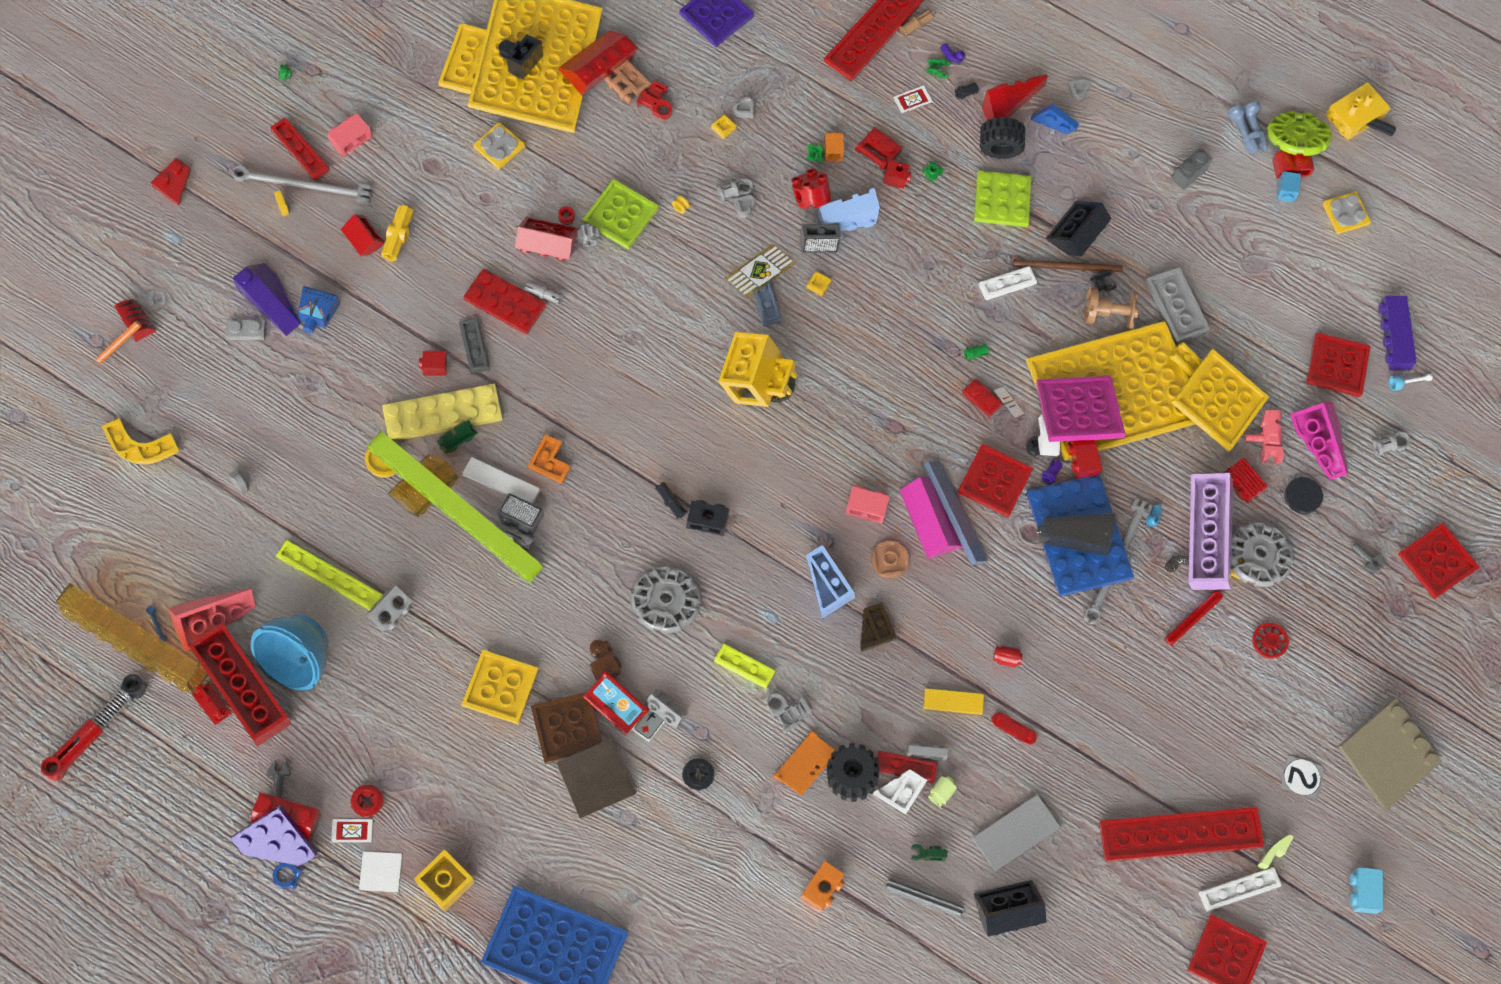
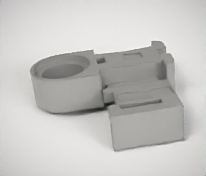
(790, 714)

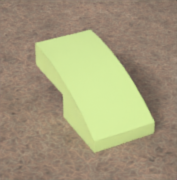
(1278, 850)

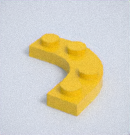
(138, 452)

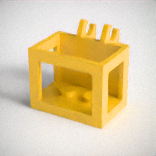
(756, 365)

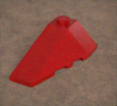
(1006, 99)

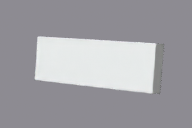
(1007, 283)

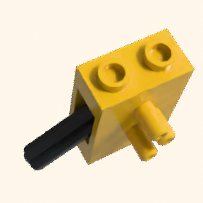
(1360, 111)

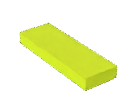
(744, 666)

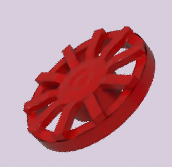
(1270, 640)

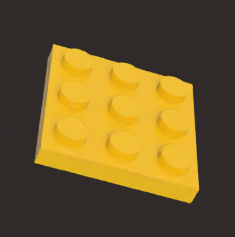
(500, 687)

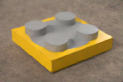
(499, 145)
(1346, 212)

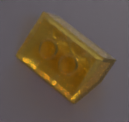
(413, 500)

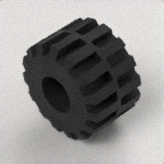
(856, 761)

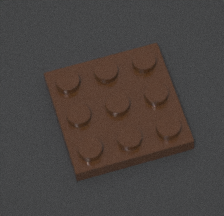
(565, 727)

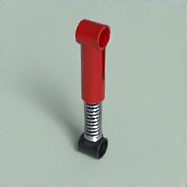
(91, 729)

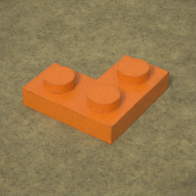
(544, 460)

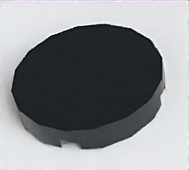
(1303, 495)

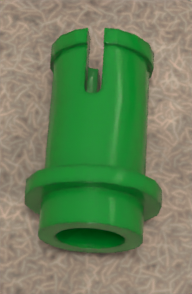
(977, 351)

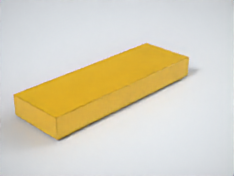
(953, 701)

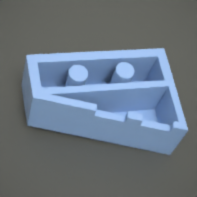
(853, 213)
(829, 583)

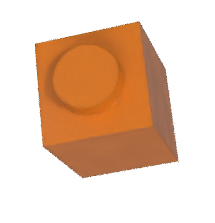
(833, 146)

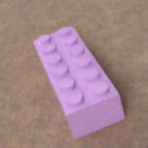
(1210, 531)

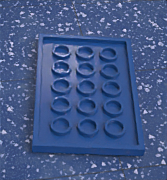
(1074, 569)
(552, 943)

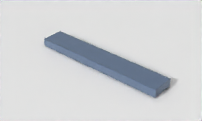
(955, 512)

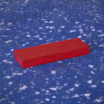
(899, 764)

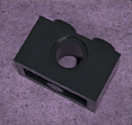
(715, 525)

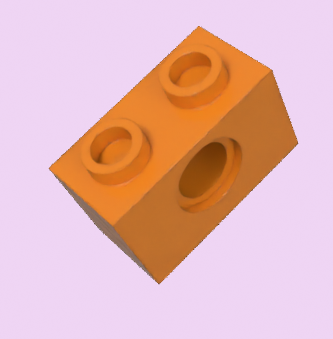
(825, 874)

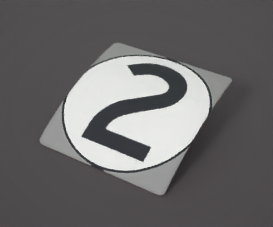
(1302, 777)

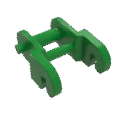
(930, 70)

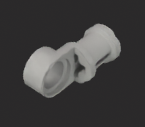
(733, 189)
(1390, 443)

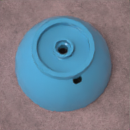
(281, 648)

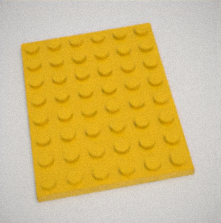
(545, 93)
(1141, 377)

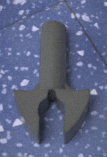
(1369, 559)
(278, 777)

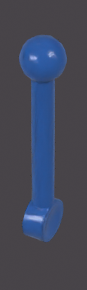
(150, 610)

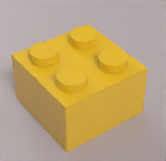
(444, 880)

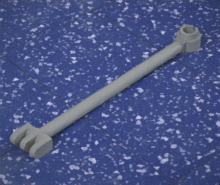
(362, 193)
(1139, 511)

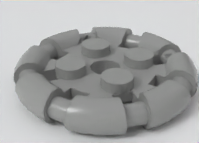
(1252, 561)
(666, 610)

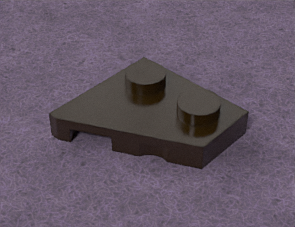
(875, 627)

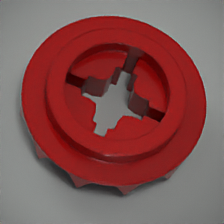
(366, 791)

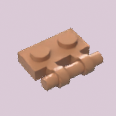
(631, 78)

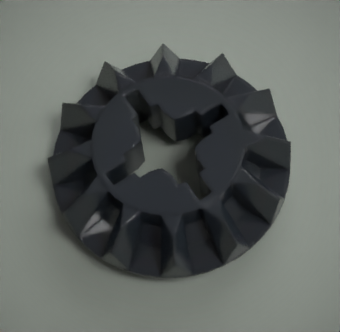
(704, 767)

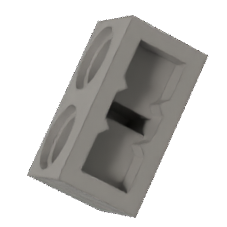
(386, 604)

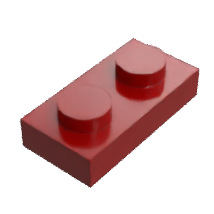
(982, 398)

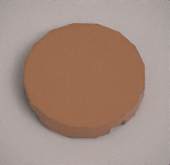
(889, 559)

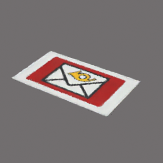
(912, 99)
(352, 830)

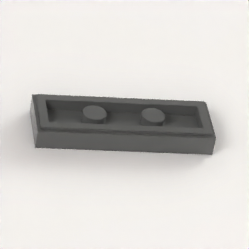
(473, 346)

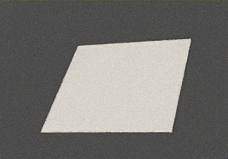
(380, 871)

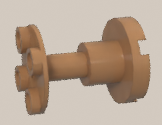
(1104, 307)

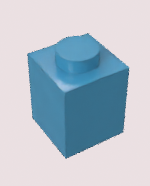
(1288, 186)

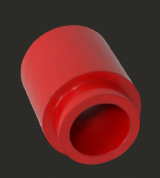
(1007, 656)

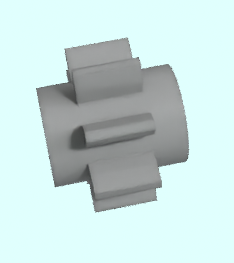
(588, 235)

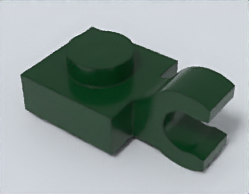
(935, 853)

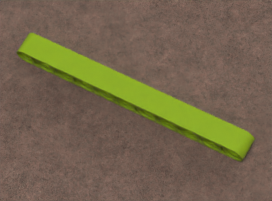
(454, 507)

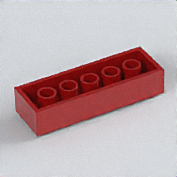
(240, 684)

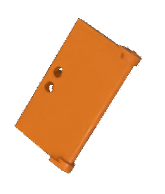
(803, 761)

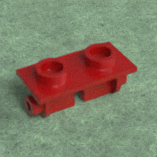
(211, 703)

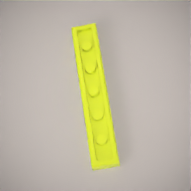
(328, 575)

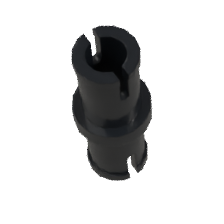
(671, 500)

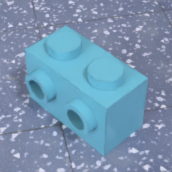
(1367, 890)

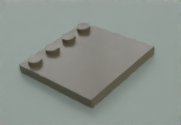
(1389, 754)

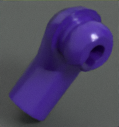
(952, 56)

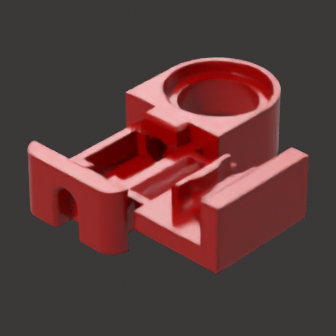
(654, 97)

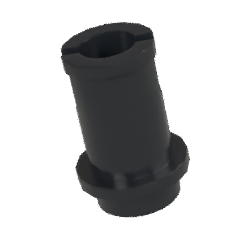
(963, 91)

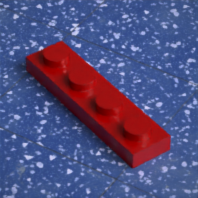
(299, 149)

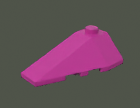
(1322, 435)

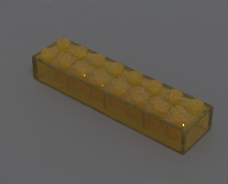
(131, 639)

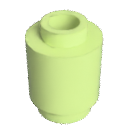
(942, 790)

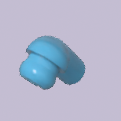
(1153, 518)

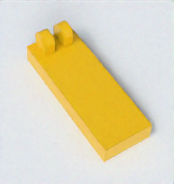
(1185, 358)

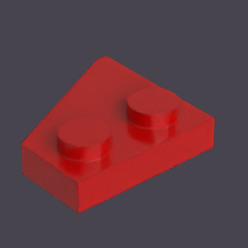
(172, 180)

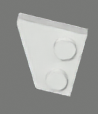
(902, 791)

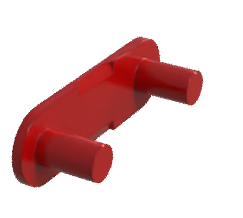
(1014, 728)

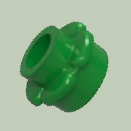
(284, 72)

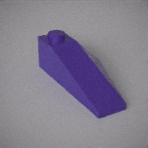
(266, 293)

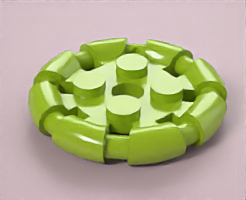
(1304, 136)

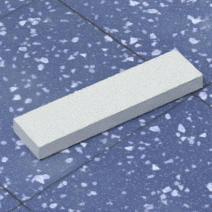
(500, 480)
(1240, 889)

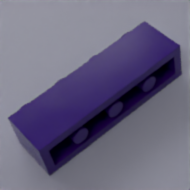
(1397, 333)

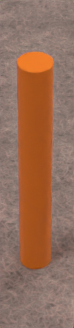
(119, 341)

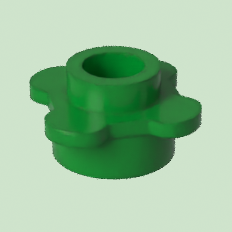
(818, 149)
(932, 175)

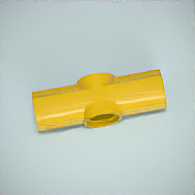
(397, 233)

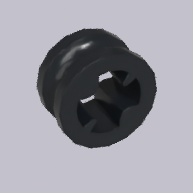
(1030, 450)

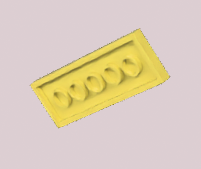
(441, 412)

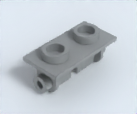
(659, 703)

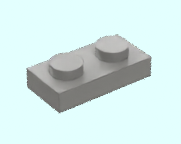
(245, 329)
(934, 753)

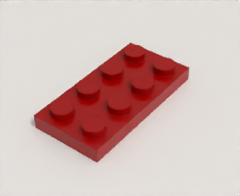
(504, 301)

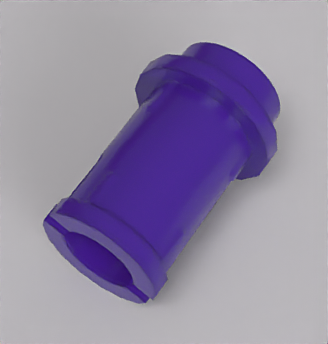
(1050, 474)

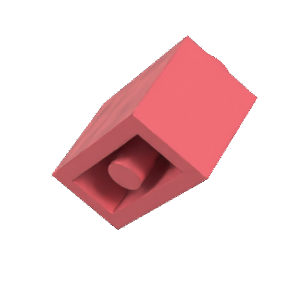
(349, 134)
(867, 504)

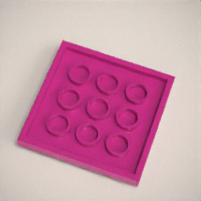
(1080, 408)

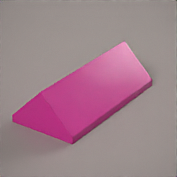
(929, 518)

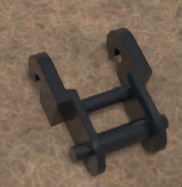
(1106, 287)

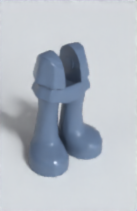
(1249, 111)

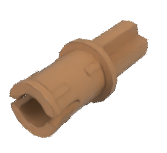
(916, 23)

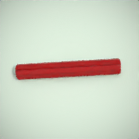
(1194, 617)

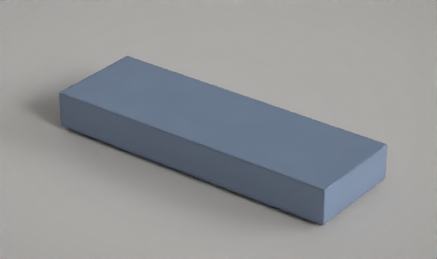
(767, 305)

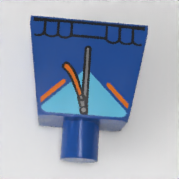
(316, 308)

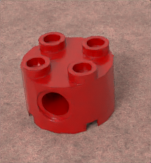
(811, 189)

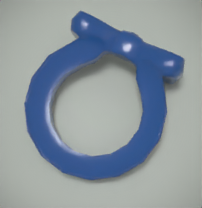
(292, 884)

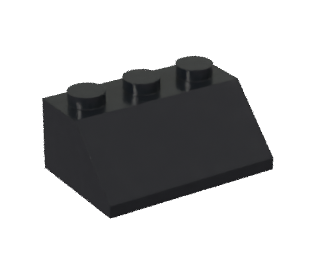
(1079, 227)
(1010, 908)

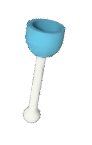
(1397, 382)

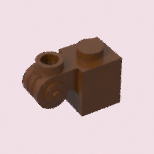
(606, 661)

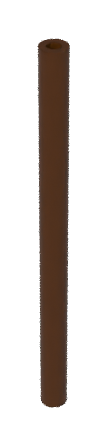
(1067, 265)

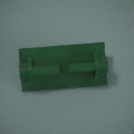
(464, 433)

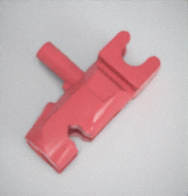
(1269, 436)

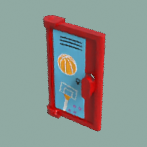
(618, 703)

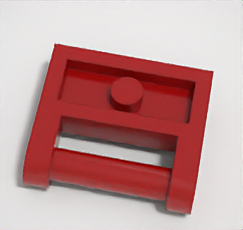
(880, 144)

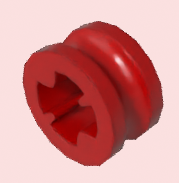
(566, 221)

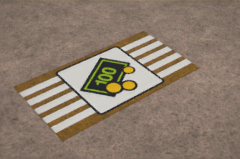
(760, 270)

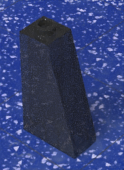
(1080, 533)

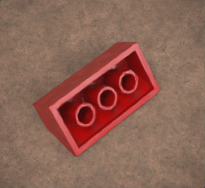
(598, 61)

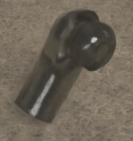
(1175, 561)

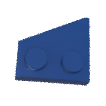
(1056, 119)

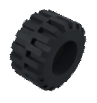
(1002, 138)

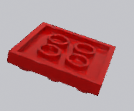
(1338, 364)
(995, 480)
(1438, 560)
(1226, 953)

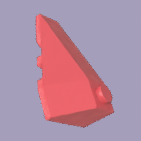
(203, 615)

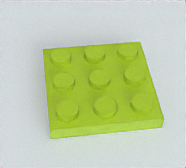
(1002, 198)
(621, 214)

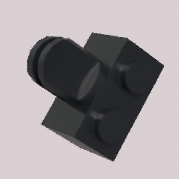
(521, 55)

